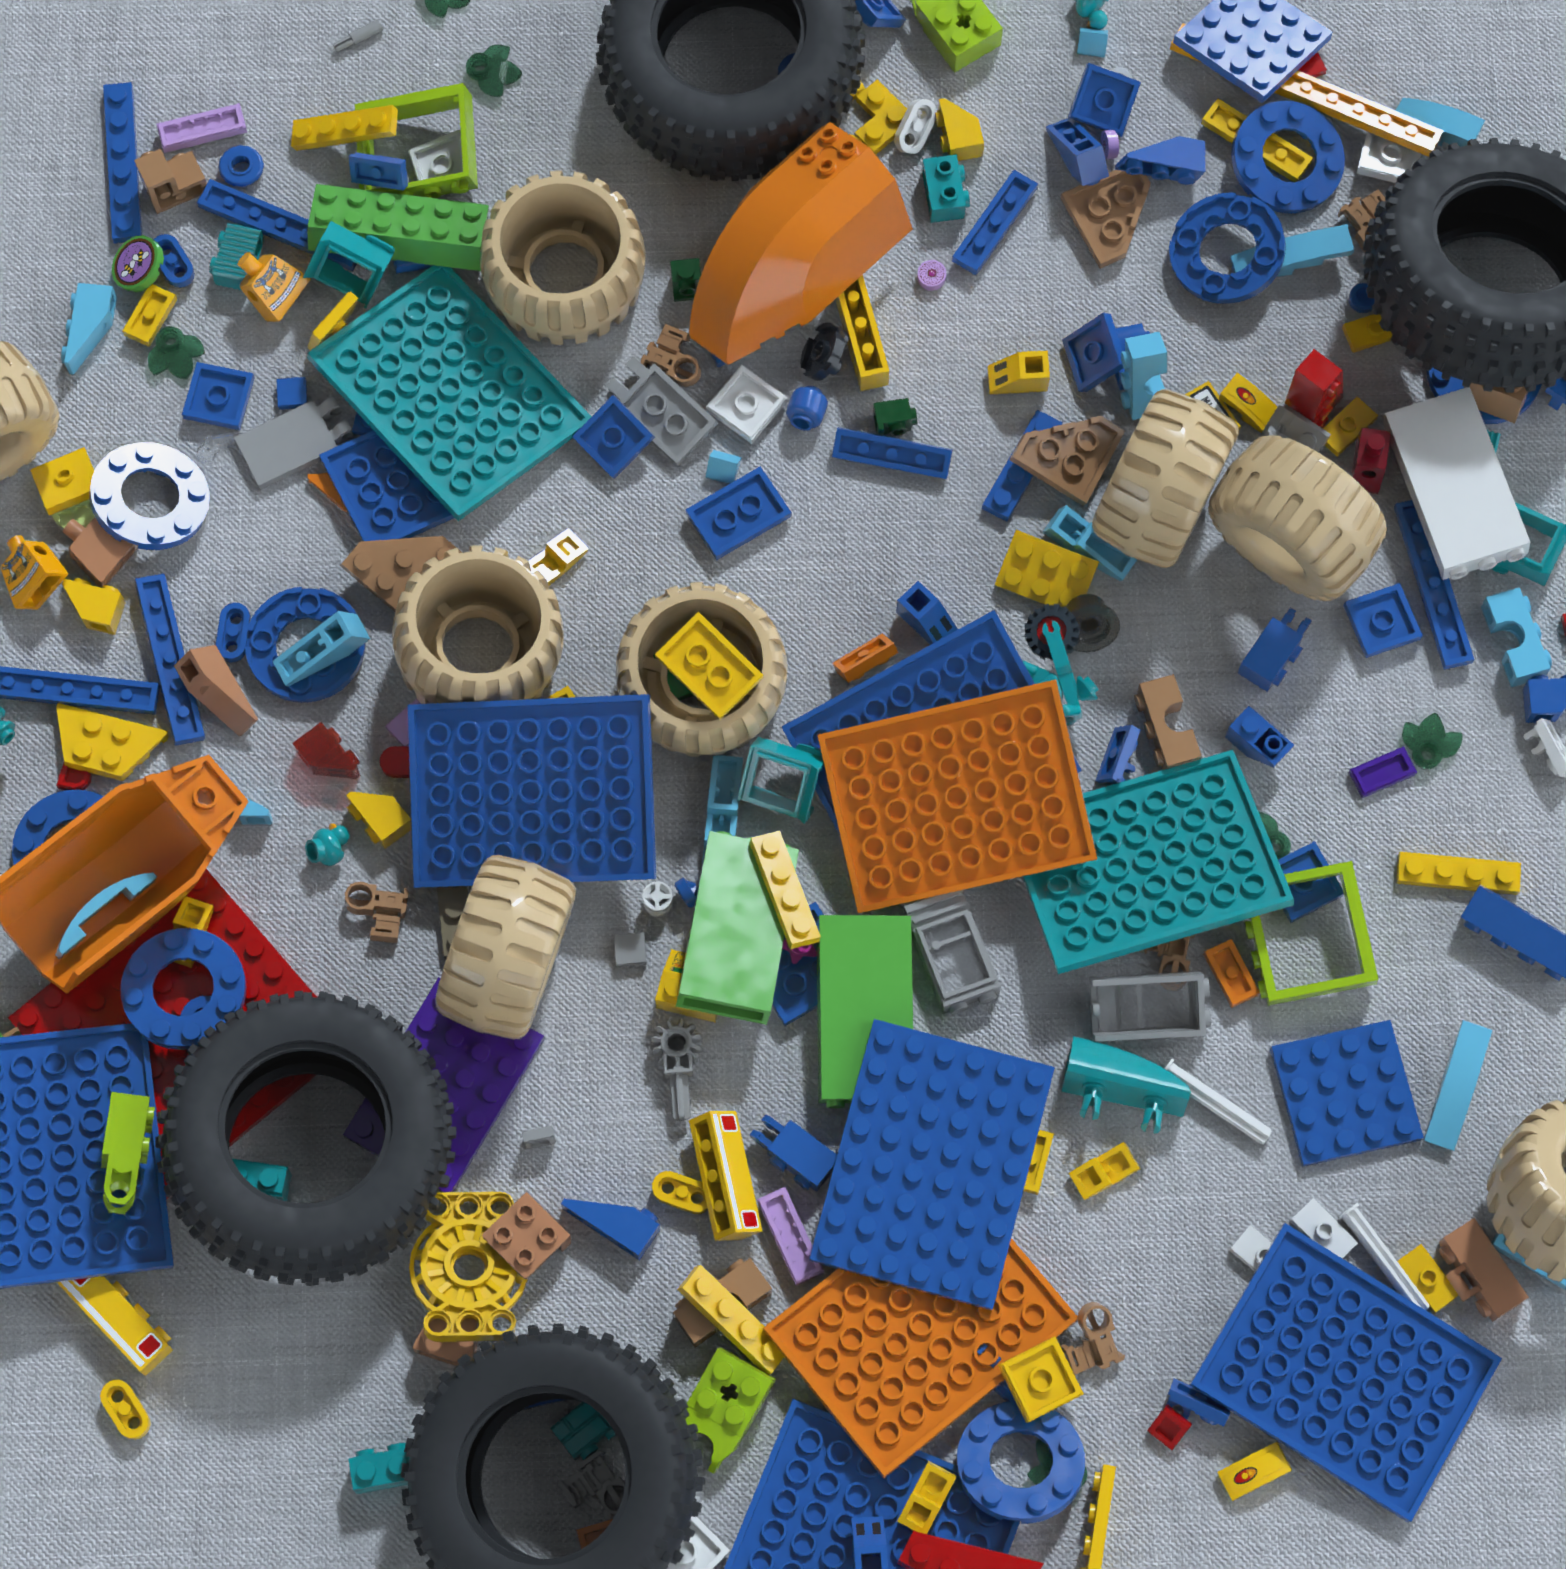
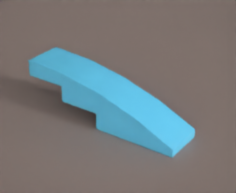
(1305, 249)
(723, 795)
(1458, 1085)

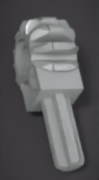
(678, 1064)

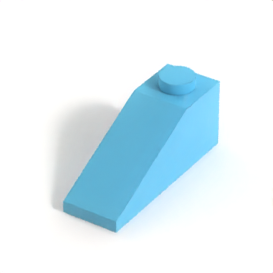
(322, 647)

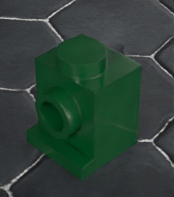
(685, 278)
(894, 417)

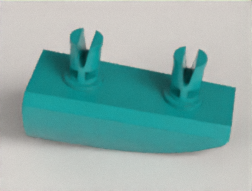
(1122, 1078)

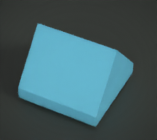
(1092, 42)
(723, 467)

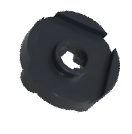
(823, 353)

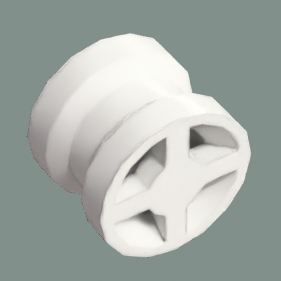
(657, 892)

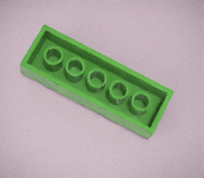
(416, 226)

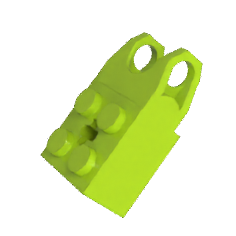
(959, 29)
(125, 1147)
(723, 1418)

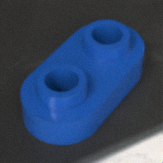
(175, 262)
(233, 634)

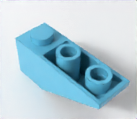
(91, 319)

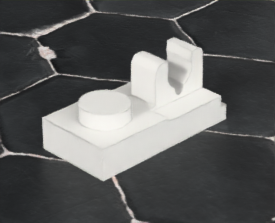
(1551, 744)

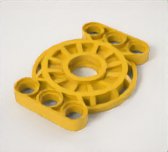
(460, 1298)

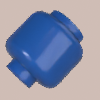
(806, 408)

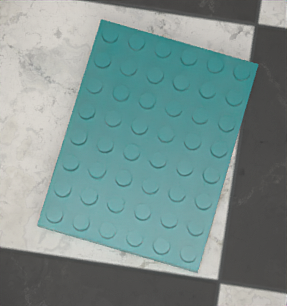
(449, 389)
(1171, 862)

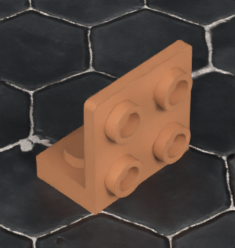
(526, 1236)

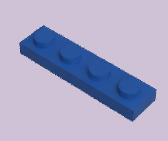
(994, 222)
(892, 453)
(1013, 479)

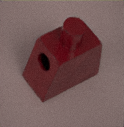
(1372, 455)

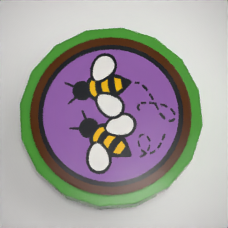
(137, 263)

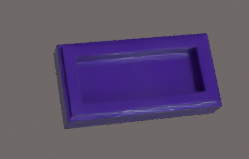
(1382, 772)

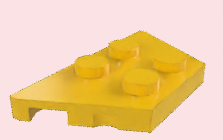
(105, 743)

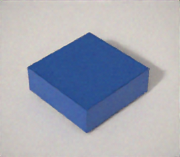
(291, 392)

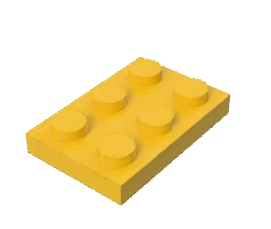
(1045, 571)
(709, 665)

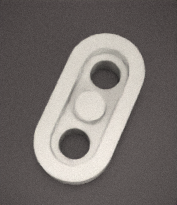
(915, 127)

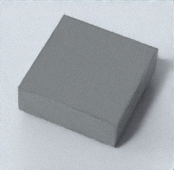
(630, 949)
(539, 1137)

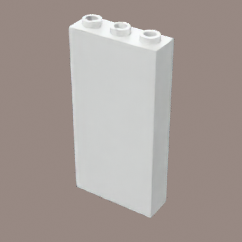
(1457, 484)

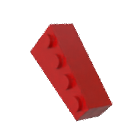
(1316, 388)
(933, 1552)

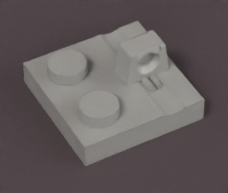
(1293, 425)

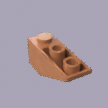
(214, 685)

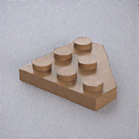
(1108, 213)
(1069, 455)
(389, 564)

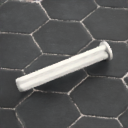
(1222, 1106)
(1382, 1256)

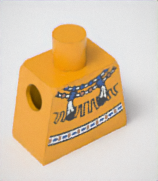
(271, 284)
(31, 573)

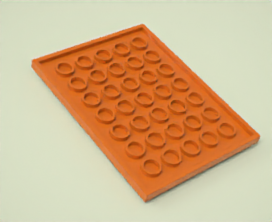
(957, 796)
(906, 1361)

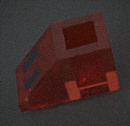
(324, 754)

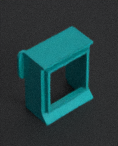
(366, 252)
(1529, 568)
(801, 758)

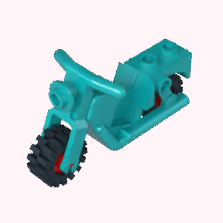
(1052, 635)

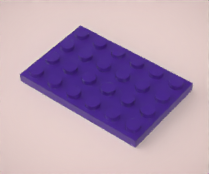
(479, 1079)

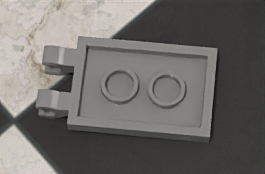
(664, 410)
(292, 441)

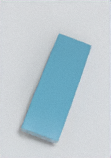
(1456, 124)
(1077, 535)

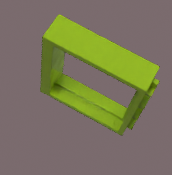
(427, 103)
(1360, 933)

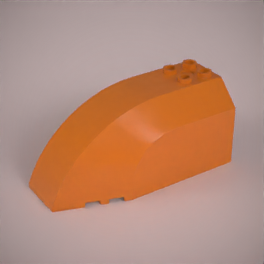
(796, 243)
(155, 825)

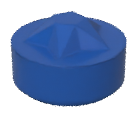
(687, 891)

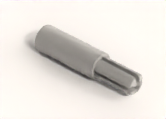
(359, 35)

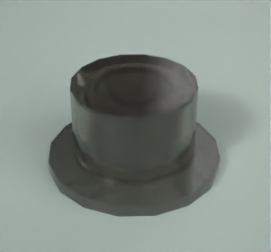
(1096, 622)

